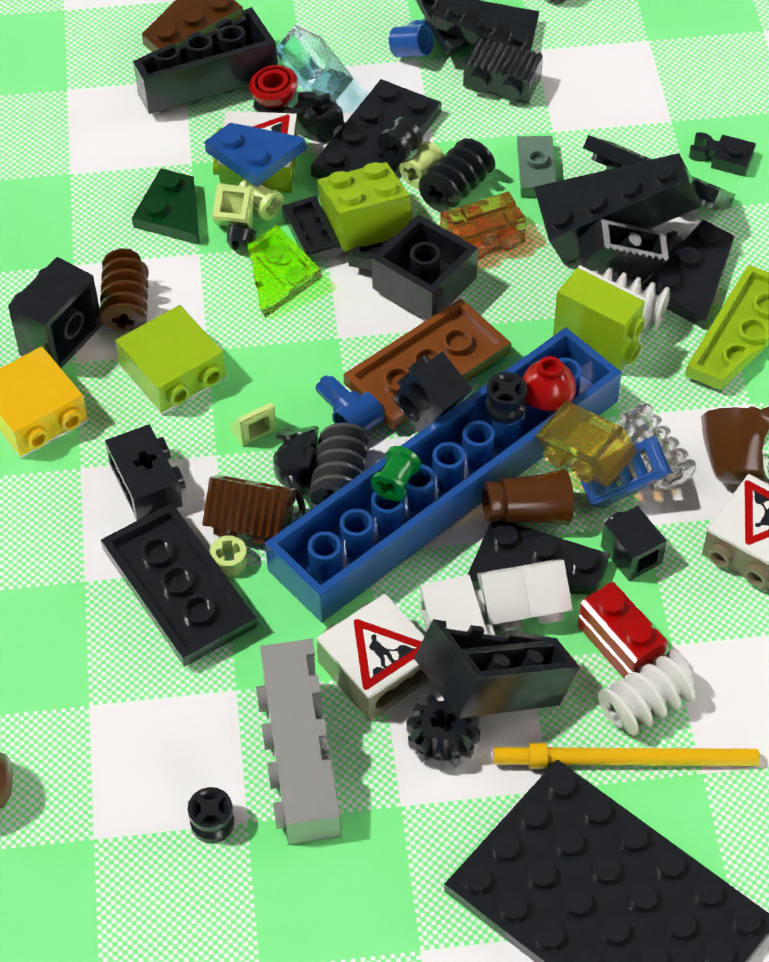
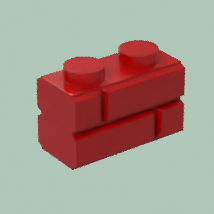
(620, 630)

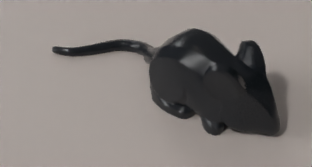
(314, 115)
(295, 461)

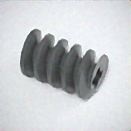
(338, 459)

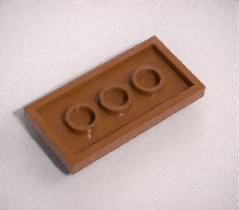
(456, 330)

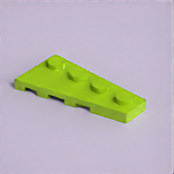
(736, 334)

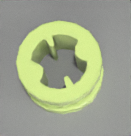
(230, 544)

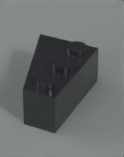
(495, 673)

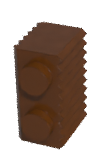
(247, 507)

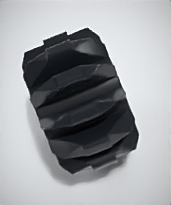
(440, 733)

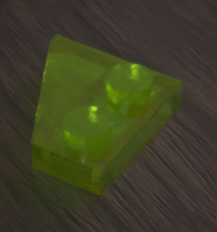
(280, 270)

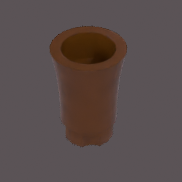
(530, 499)

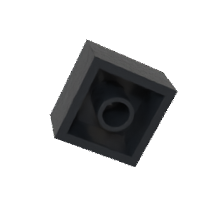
(424, 267)
(56, 311)

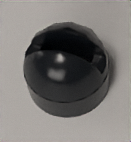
(240, 237)

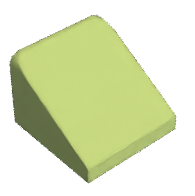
(233, 205)
(254, 424)

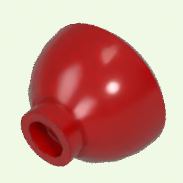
(274, 86)
(549, 384)

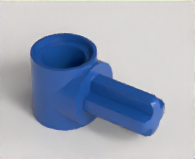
(412, 39)
(350, 406)

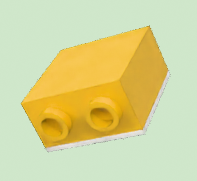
(37, 402)

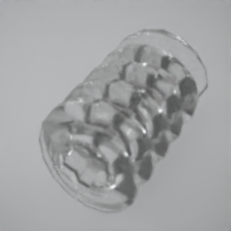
(642, 424)

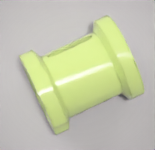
(420, 163)
(265, 202)

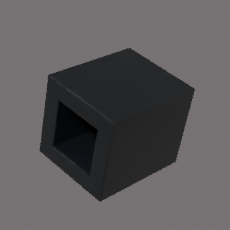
(633, 542)

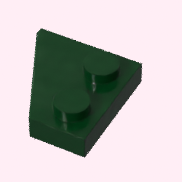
(169, 207)

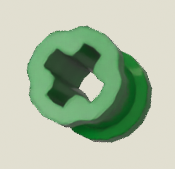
(395, 473)

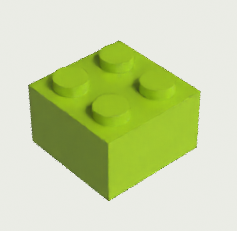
(365, 205)

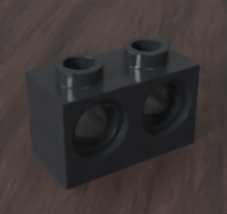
(430, 390)

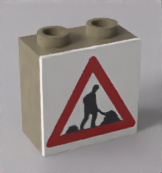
(741, 533)
(373, 656)

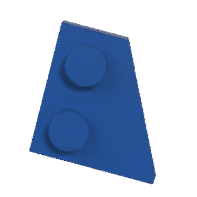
(253, 151)

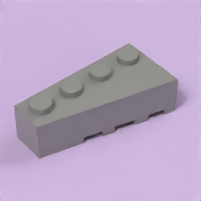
(299, 743)

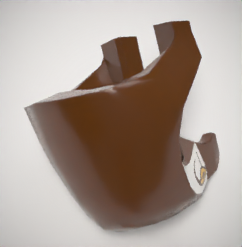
(736, 443)

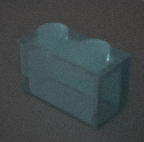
(313, 63)

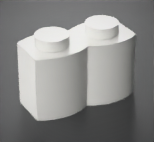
(524, 593)

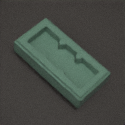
(535, 163)

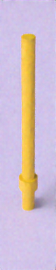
(540, 756)

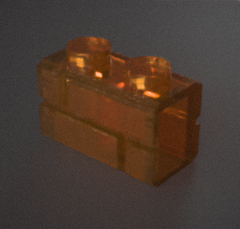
(487, 224)

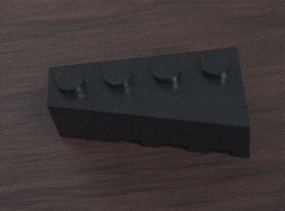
(205, 63)
(630, 194)

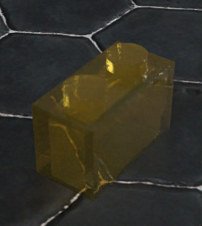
(586, 444)

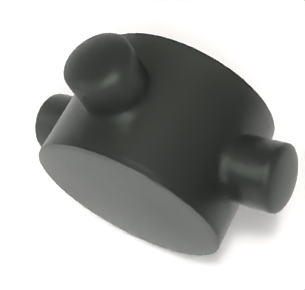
(673, 241)

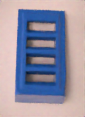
(603, 497)

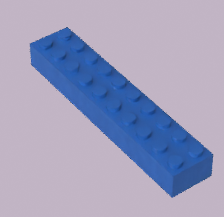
(362, 537)

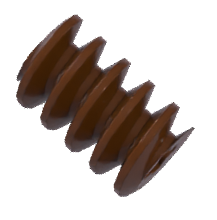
(123, 290)

